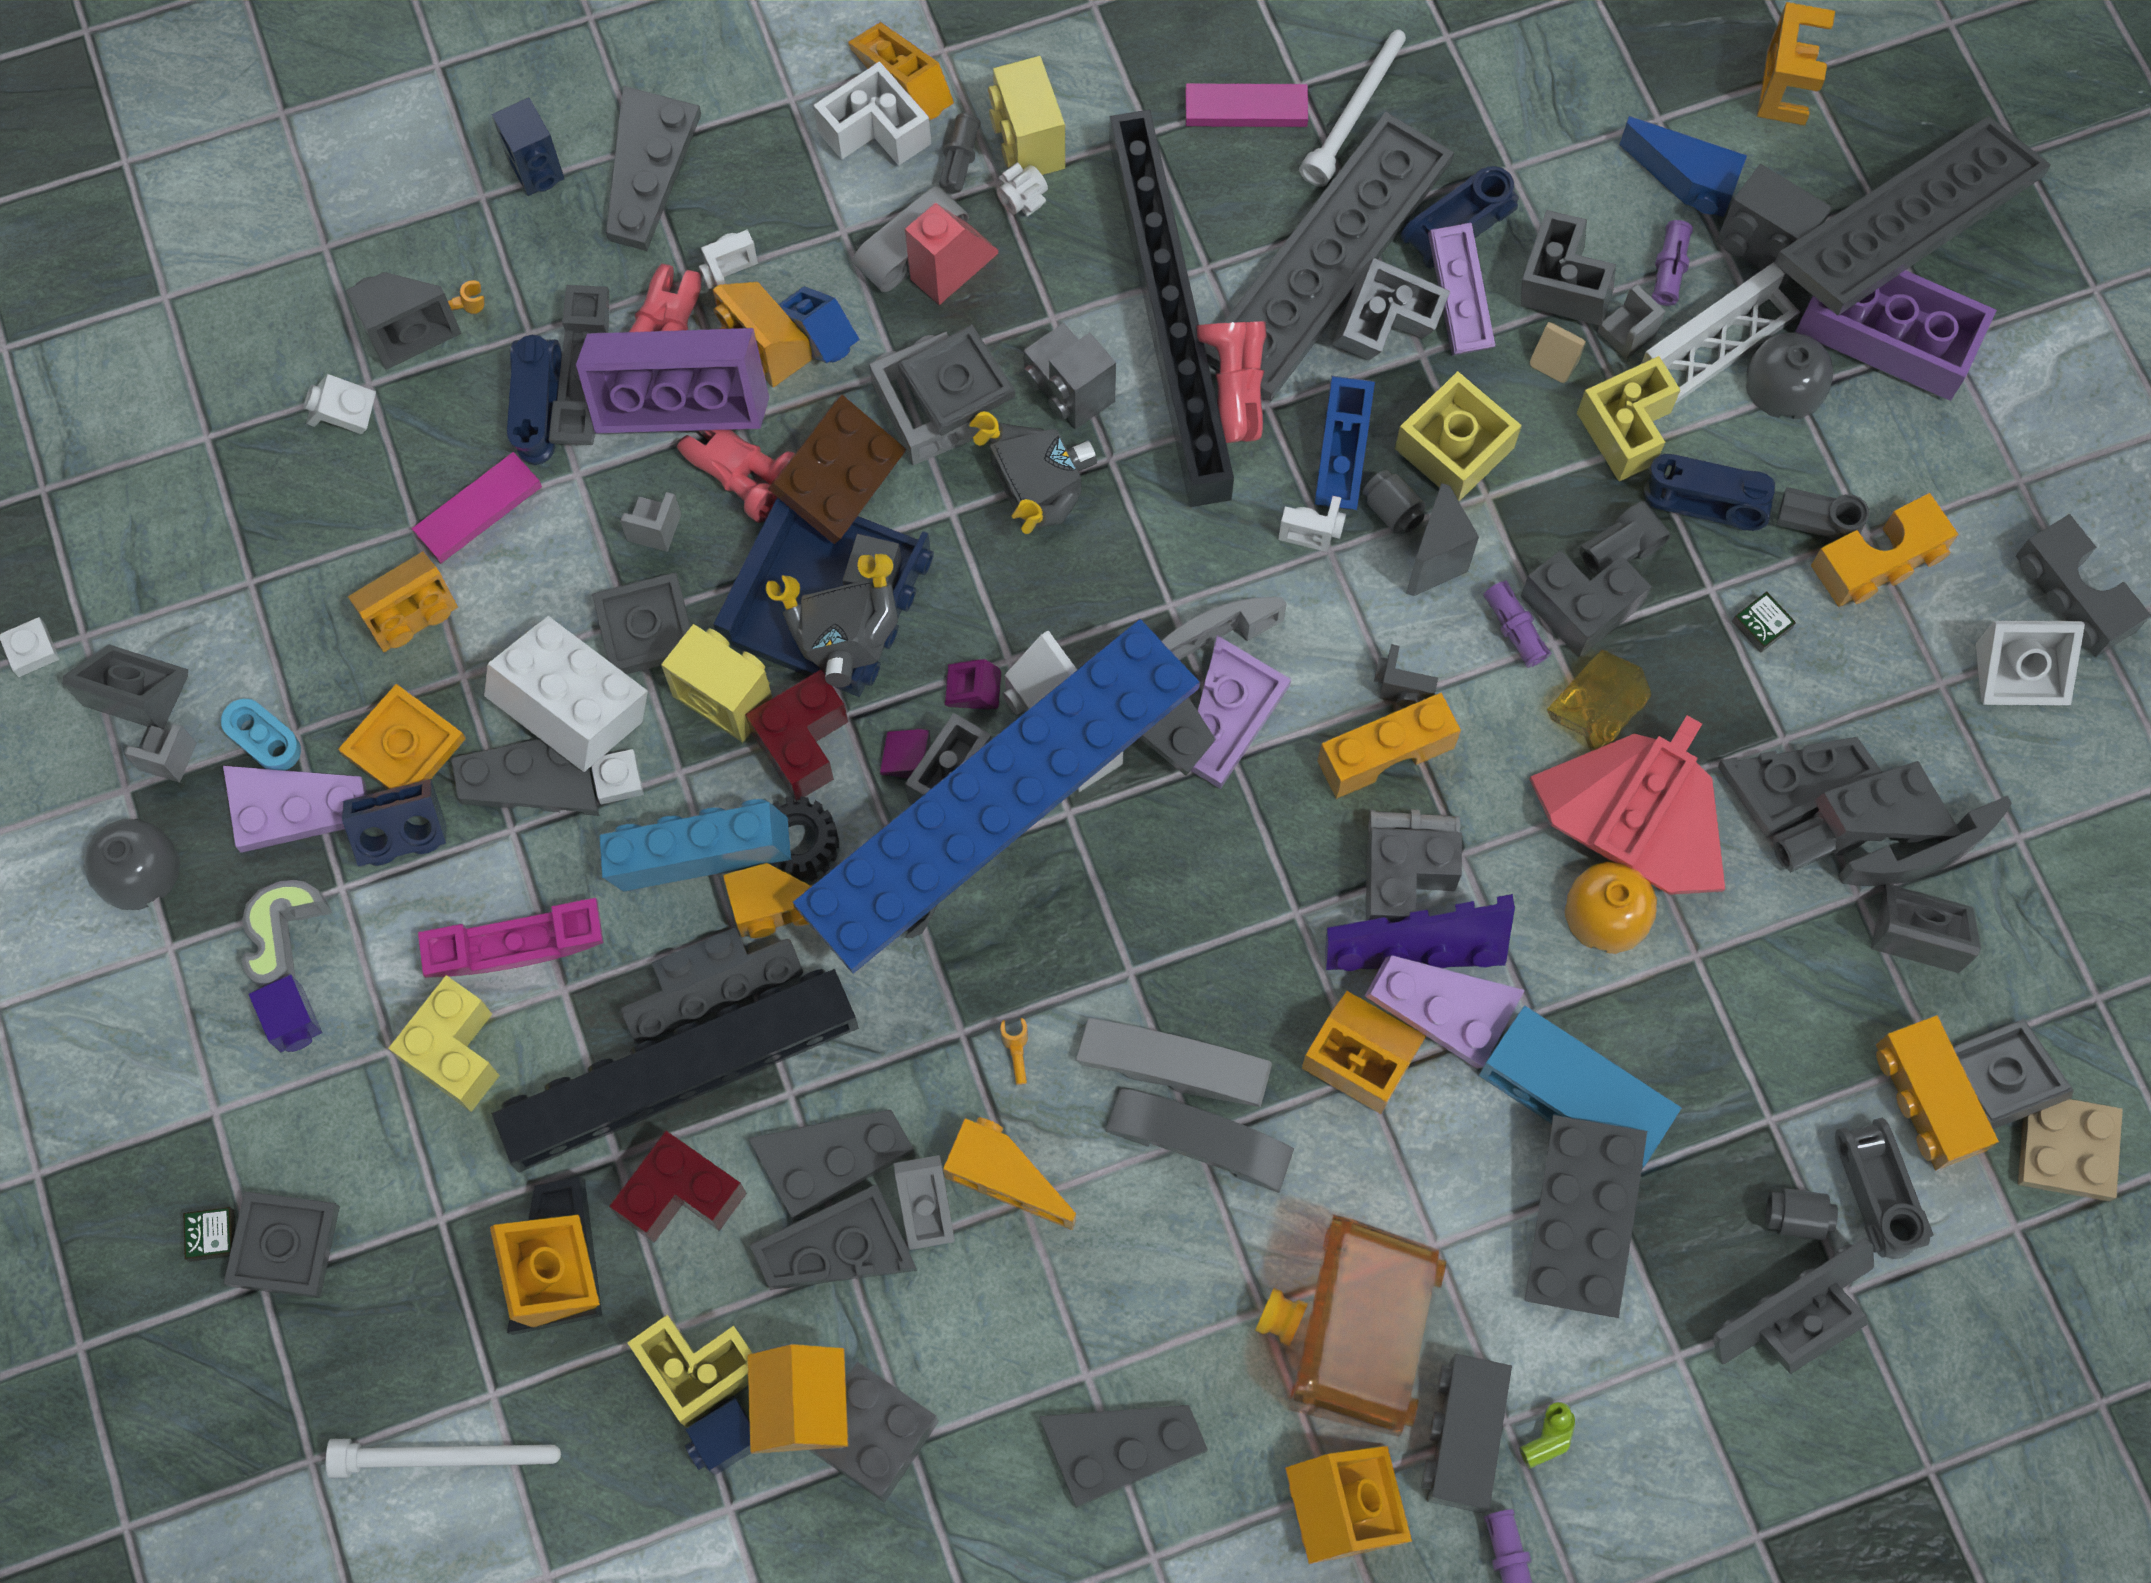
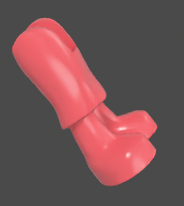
(664, 309)
(1239, 376)
(731, 461)

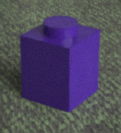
(286, 1014)

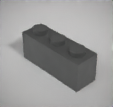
(1467, 1433)

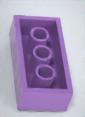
(1907, 331)
(673, 380)

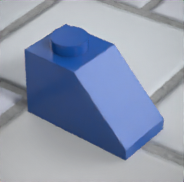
(822, 322)

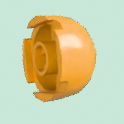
(1611, 907)

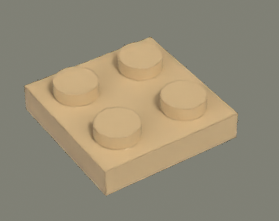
(2072, 1149)

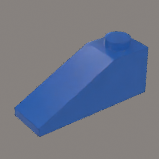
(1687, 166)
(1344, 441)

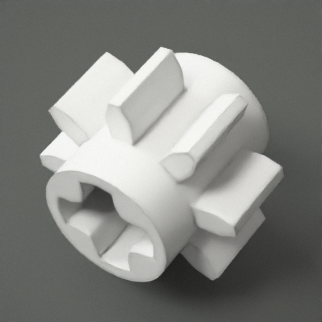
(1022, 189)

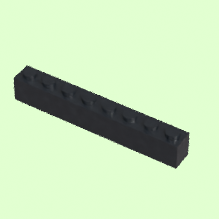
(674, 1070)

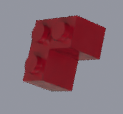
(790, 729)
(673, 1178)

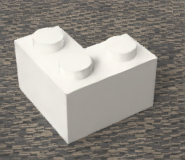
(869, 109)

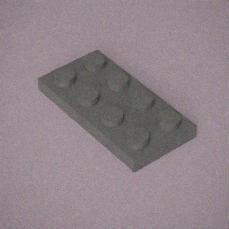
(1586, 1216)

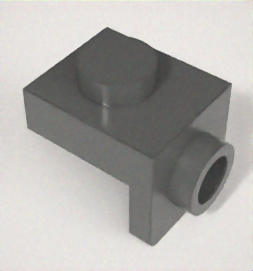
(1402, 685)

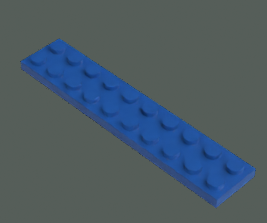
(995, 796)

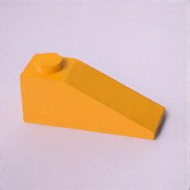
(909, 65)
(996, 1167)

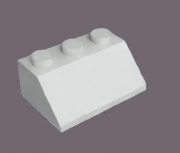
(1035, 676)

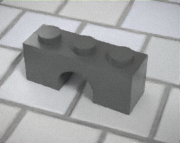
(2053, 563)

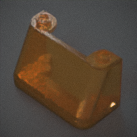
(1366, 1328)

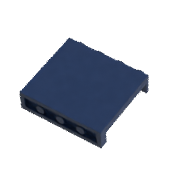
(796, 549)

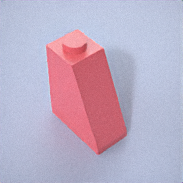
(944, 252)

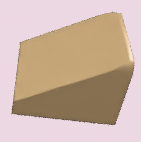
(1557, 352)

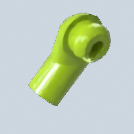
(1554, 1438)

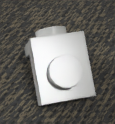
(727, 256)
(339, 404)

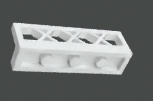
(1716, 319)

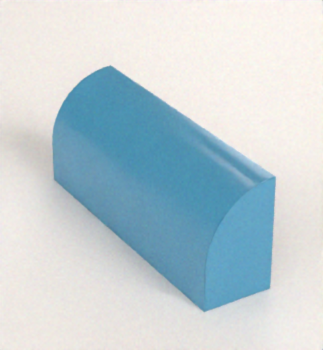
(1568, 1079)

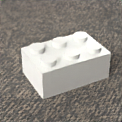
(565, 693)

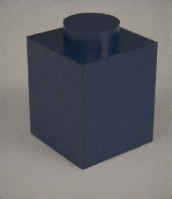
(720, 1438)

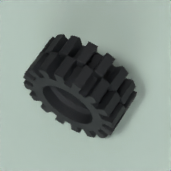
(825, 842)

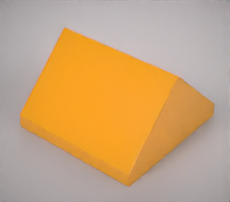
(544, 1269)
(797, 1399)

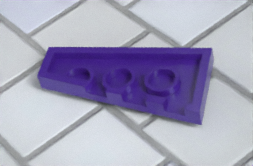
(1443, 940)

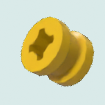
(1281, 1317)

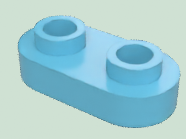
(262, 737)

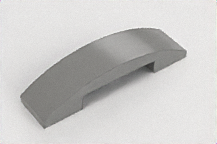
(1249, 615)

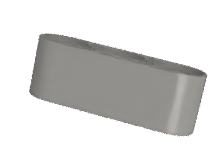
(885, 254)

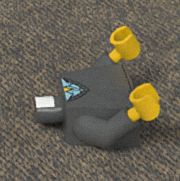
(1034, 469)
(842, 624)

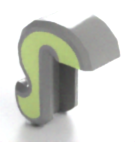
(267, 926)

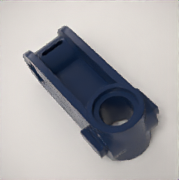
(1465, 206)
(532, 391)
(1711, 491)

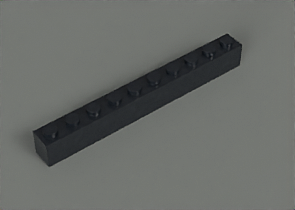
(1170, 309)

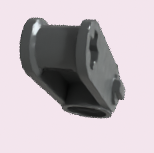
(1882, 1188)

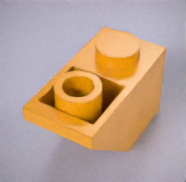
(764, 899)

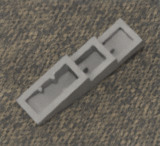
(1174, 1062)

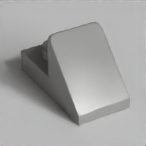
(924, 1202)

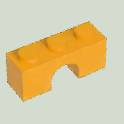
(1855, 569)
(1365, 752)

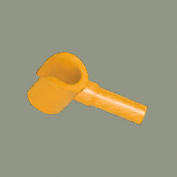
(470, 305)
(1016, 1045)

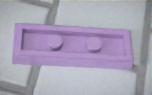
(1460, 273)

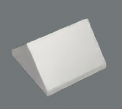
(2029, 662)

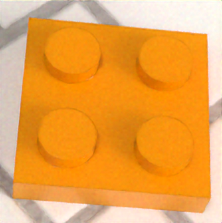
(401, 741)

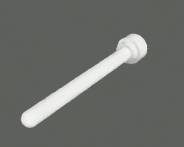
(1320, 165)
(348, 1457)

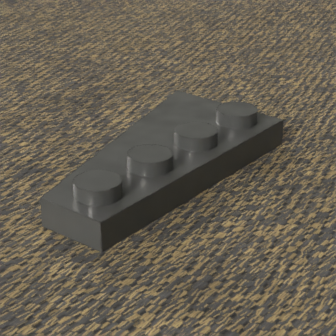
(648, 157)

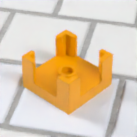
(1792, 63)

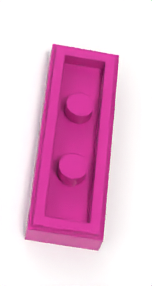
(1246, 105)
(477, 507)

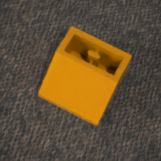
(779, 340)
(404, 602)
(1363, 1051)

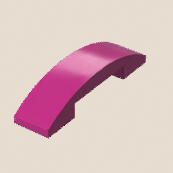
(512, 942)

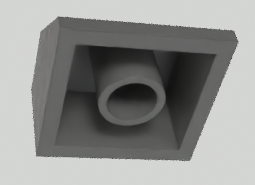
(402, 316)

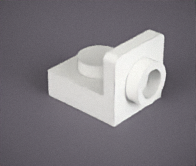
(1311, 530)

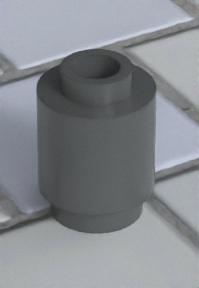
(1394, 502)
(1801, 1213)

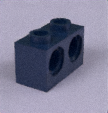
(528, 146)
(390, 813)

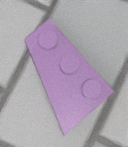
(1235, 706)
(286, 805)

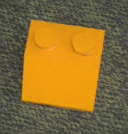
(1347, 1504)

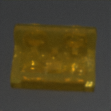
(1601, 699)

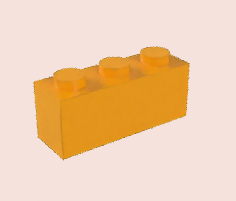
(1935, 1093)

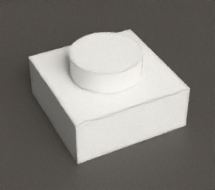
(28, 647)
(617, 777)

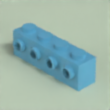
(695, 845)

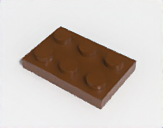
(837, 469)

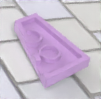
(1446, 1006)

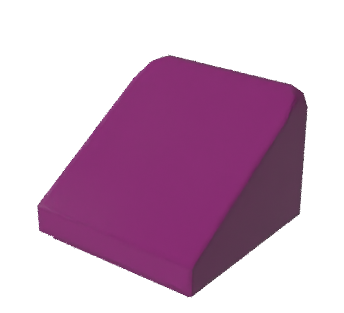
(973, 685)
(904, 752)

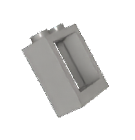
(924, 440)

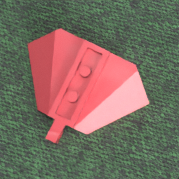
(1641, 808)

